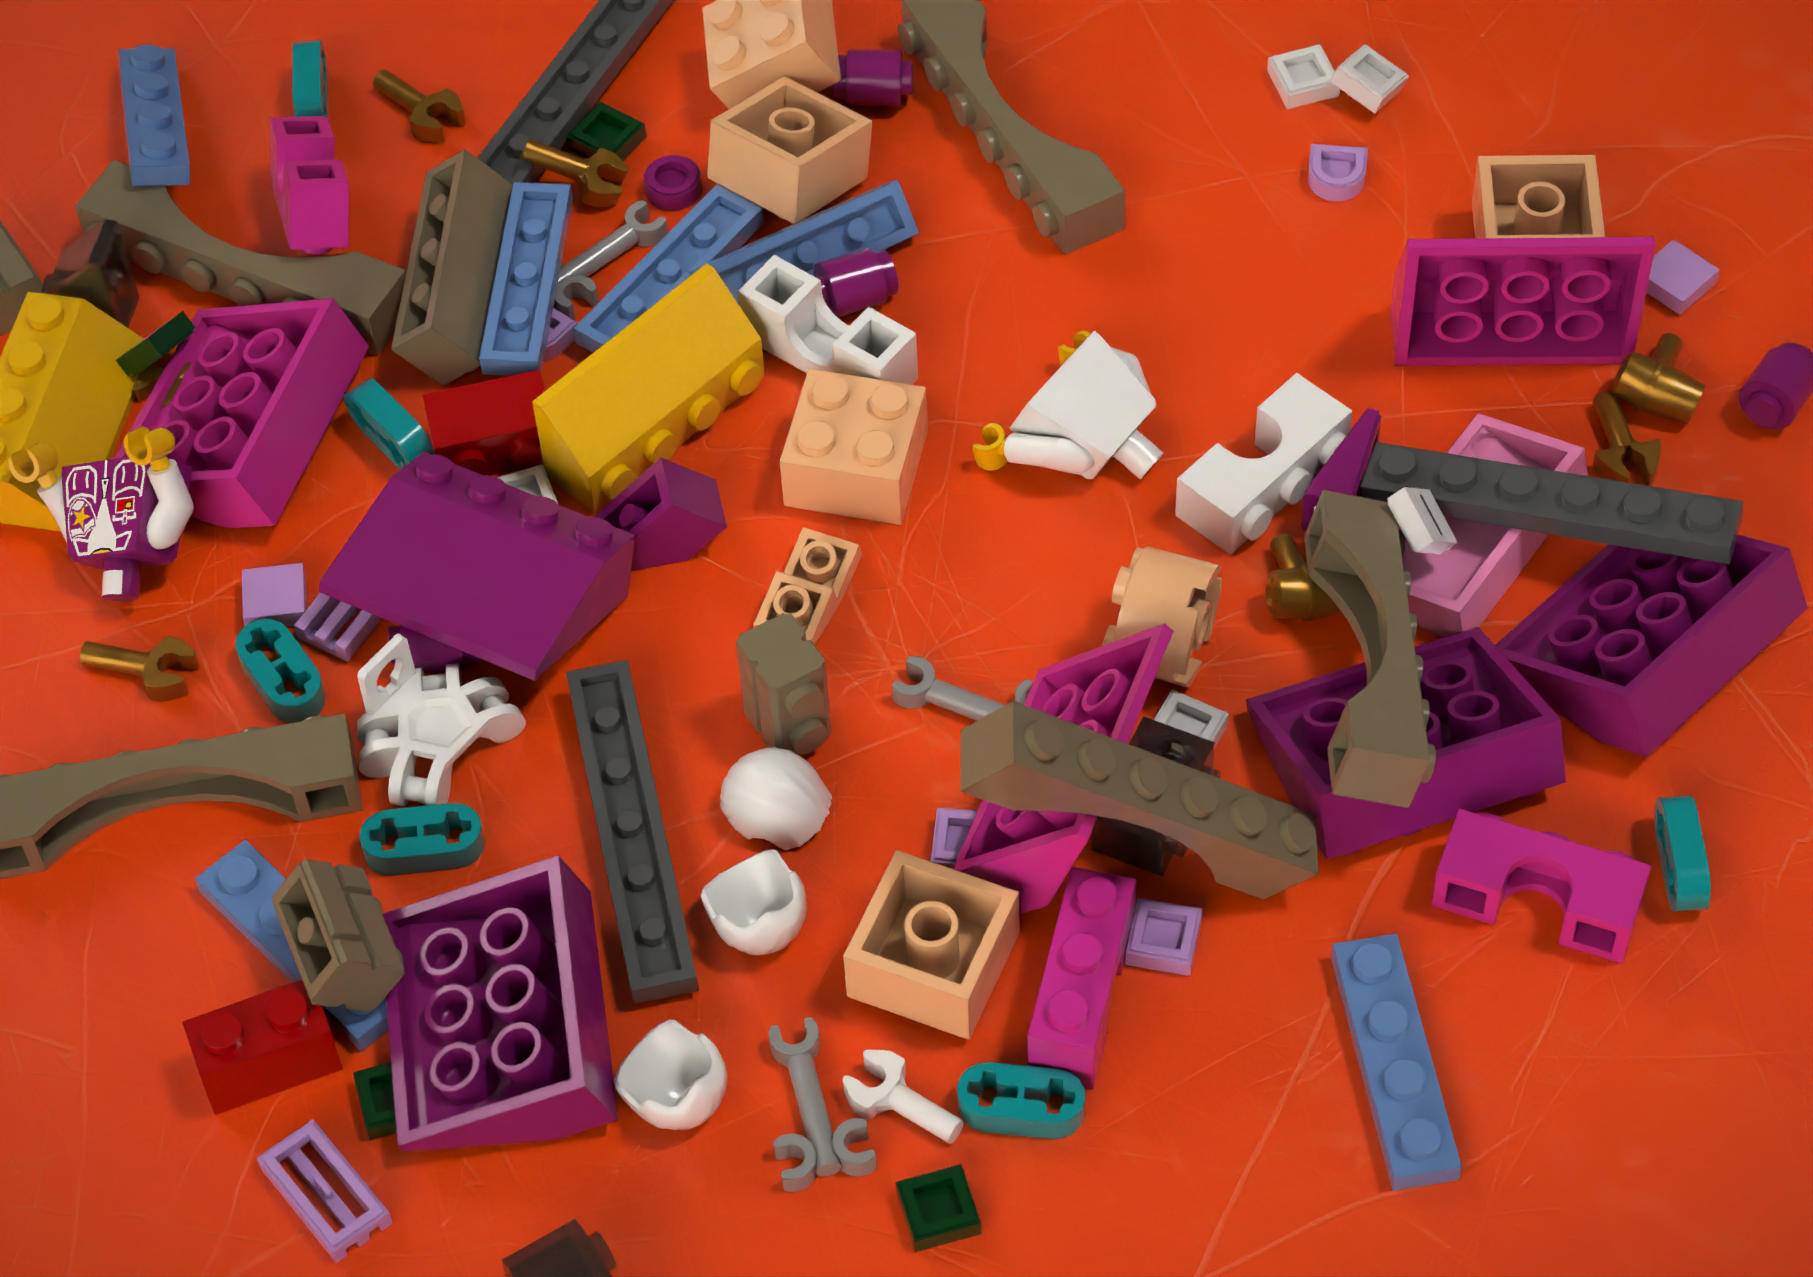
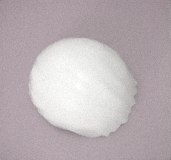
(775, 797)
(756, 904)
(673, 1077)

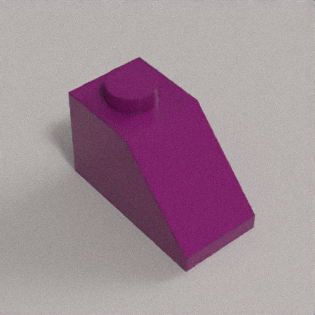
(668, 512)

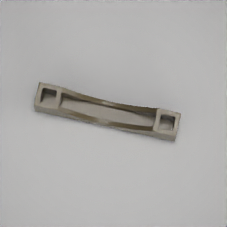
(1063, 185)
(169, 243)
(1381, 737)
(1050, 764)
(288, 768)

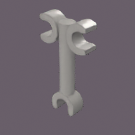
(573, 276)
(945, 694)
(821, 1150)

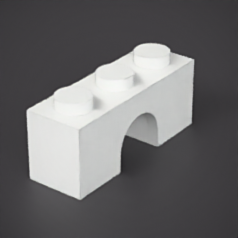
(802, 330)
(1238, 496)

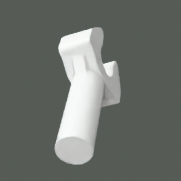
(896, 1096)

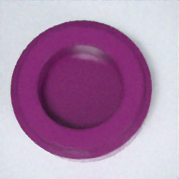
(672, 183)

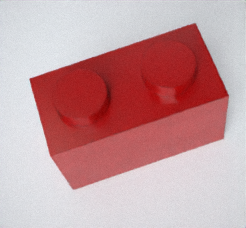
(487, 423)
(261, 1046)

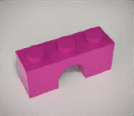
(309, 184)
(1495, 859)
(1080, 973)

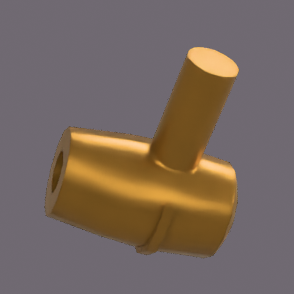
(1656, 384)
(1290, 590)

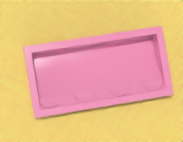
(1468, 580)

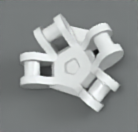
(432, 718)

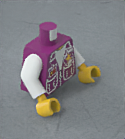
(118, 509)

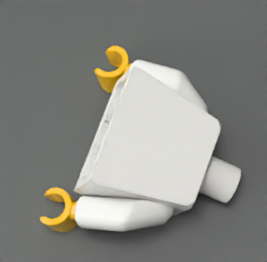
(1080, 416)

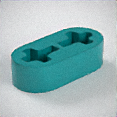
(309, 79)
(387, 423)
(269, 676)
(422, 839)
(1682, 853)
(1021, 1100)

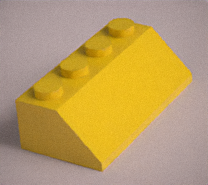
(648, 390)
(61, 391)

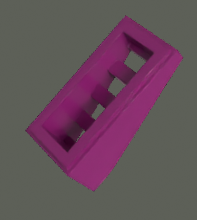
(1347, 464)

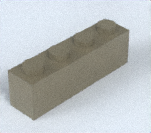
(452, 267)

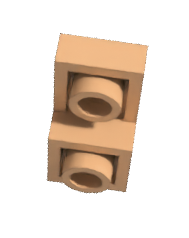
(812, 582)

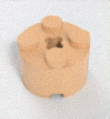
(1170, 591)

